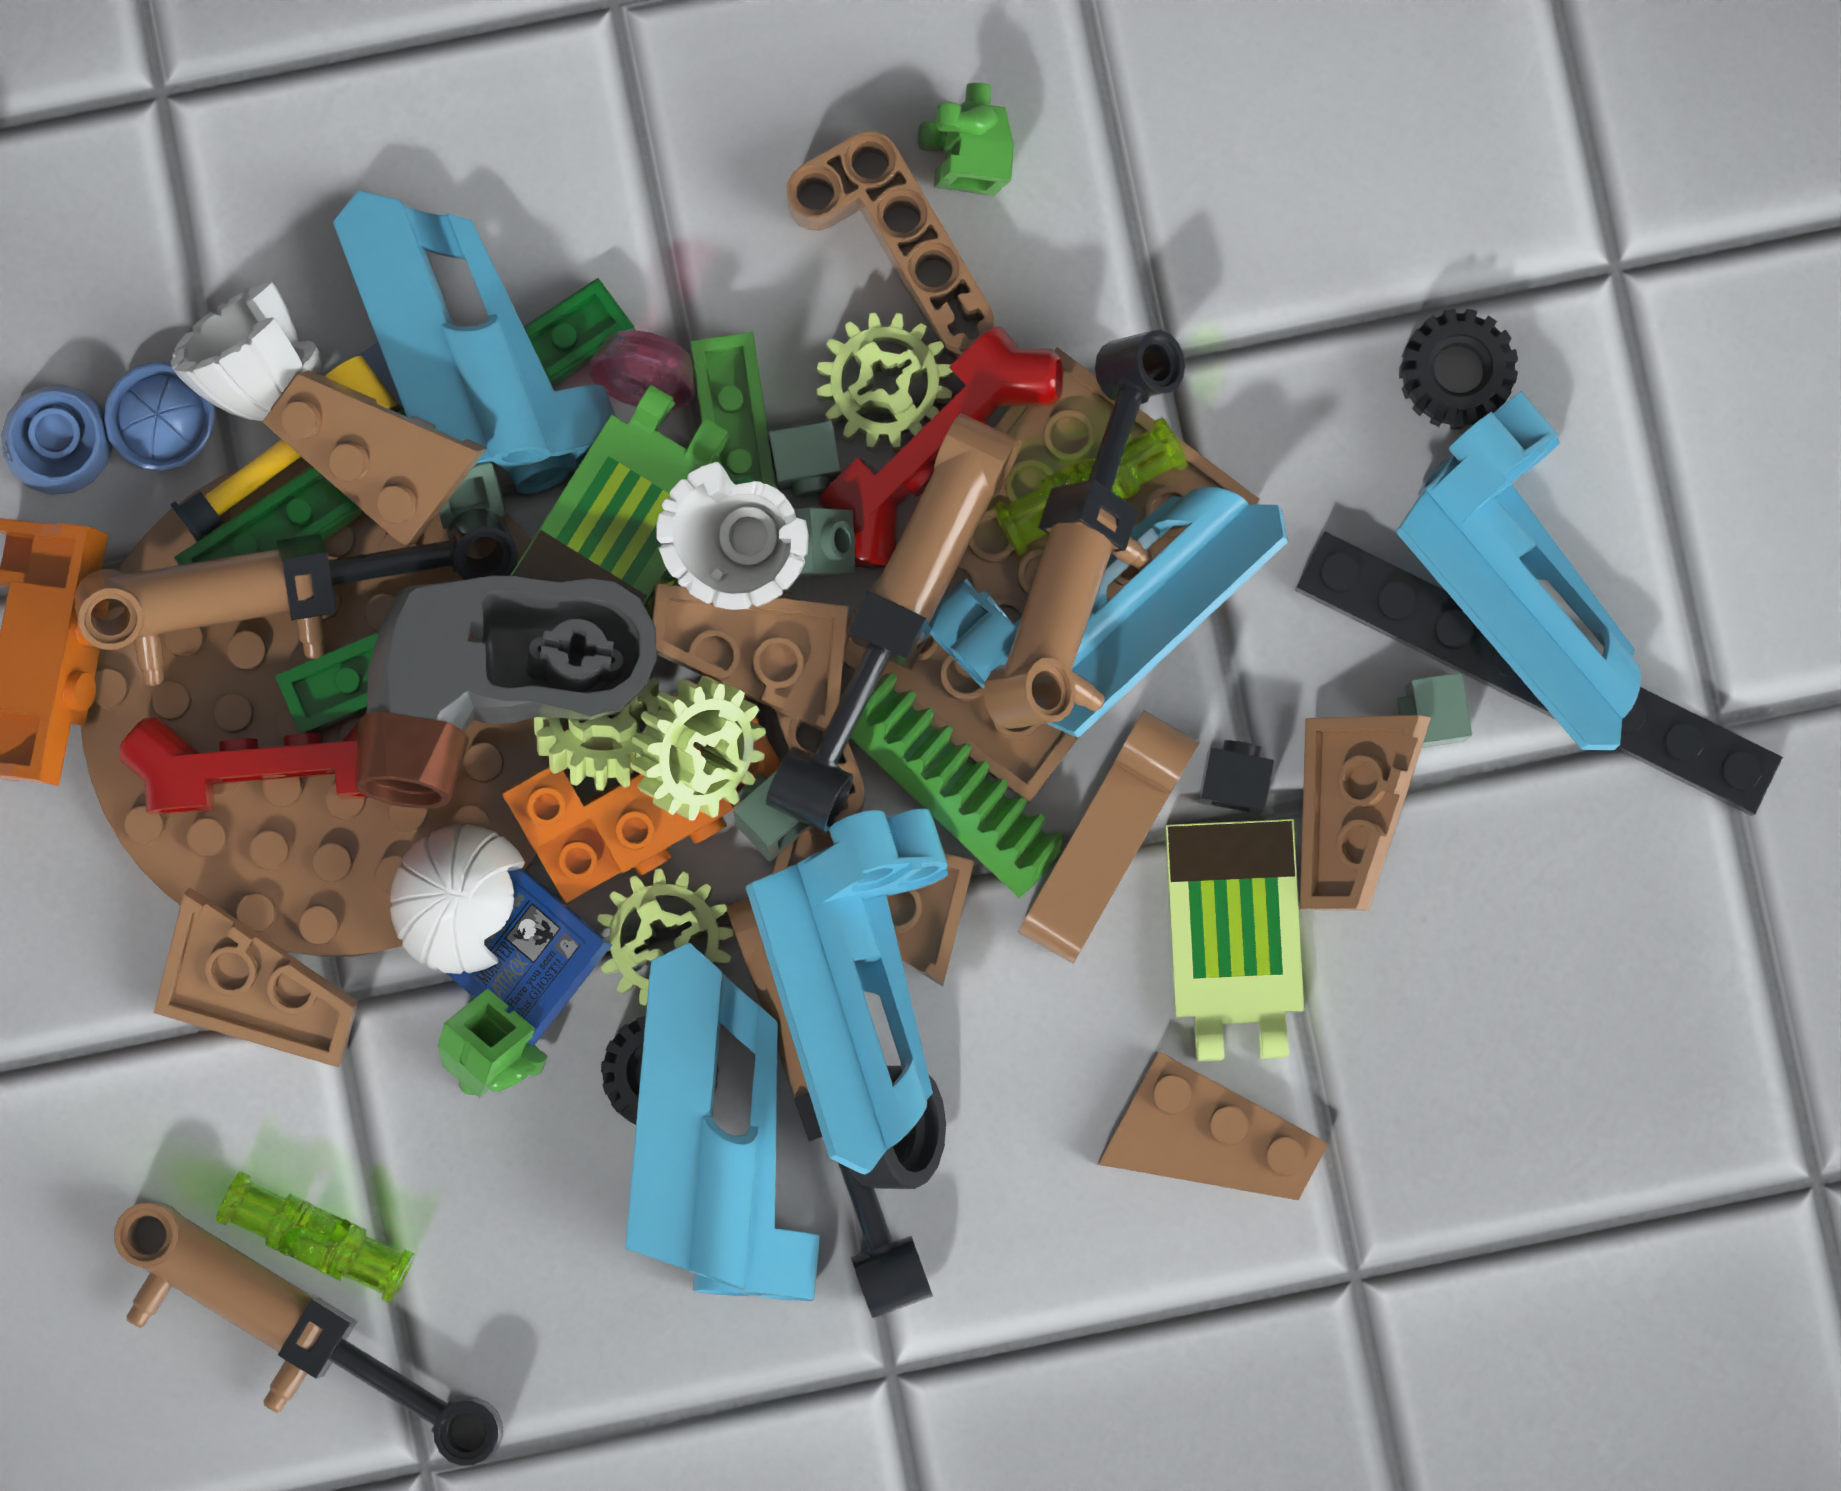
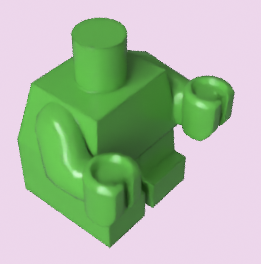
(974, 143)
(488, 1046)

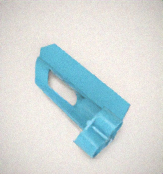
(471, 379)
(1489, 557)
(1149, 615)
(829, 944)
(694, 1188)

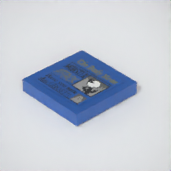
(540, 953)

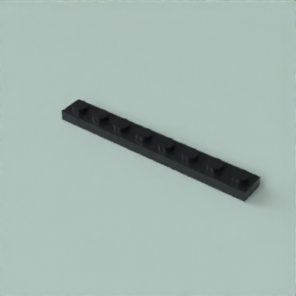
(1437, 627)

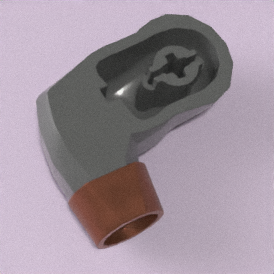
(493, 657)

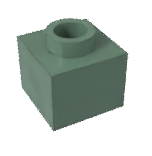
(805, 458)
(829, 542)
(1442, 700)
(763, 825)

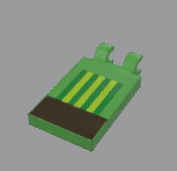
(613, 502)

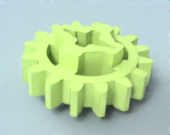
(869, 359)
(719, 724)
(597, 746)
(652, 913)

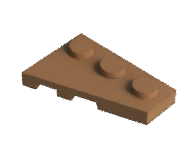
(379, 459)
(774, 653)
(1352, 802)
(922, 918)
(249, 988)
(1210, 1135)

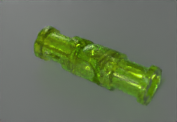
(1142, 461)
(280, 1223)

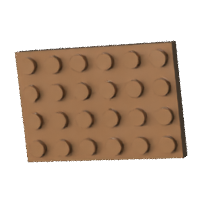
(1049, 442)

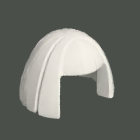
(245, 354)
(731, 539)
(454, 896)

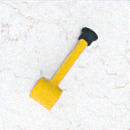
(202, 511)

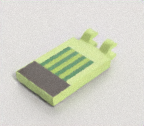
(1235, 930)

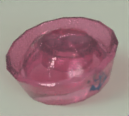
(637, 359)

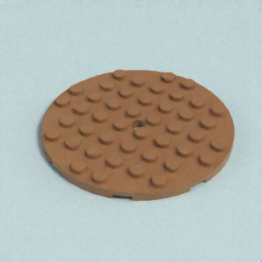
(285, 850)

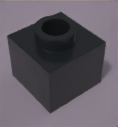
(1236, 778)

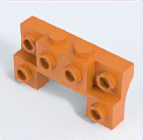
(43, 656)
(611, 830)

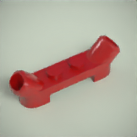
(994, 375)
(183, 778)

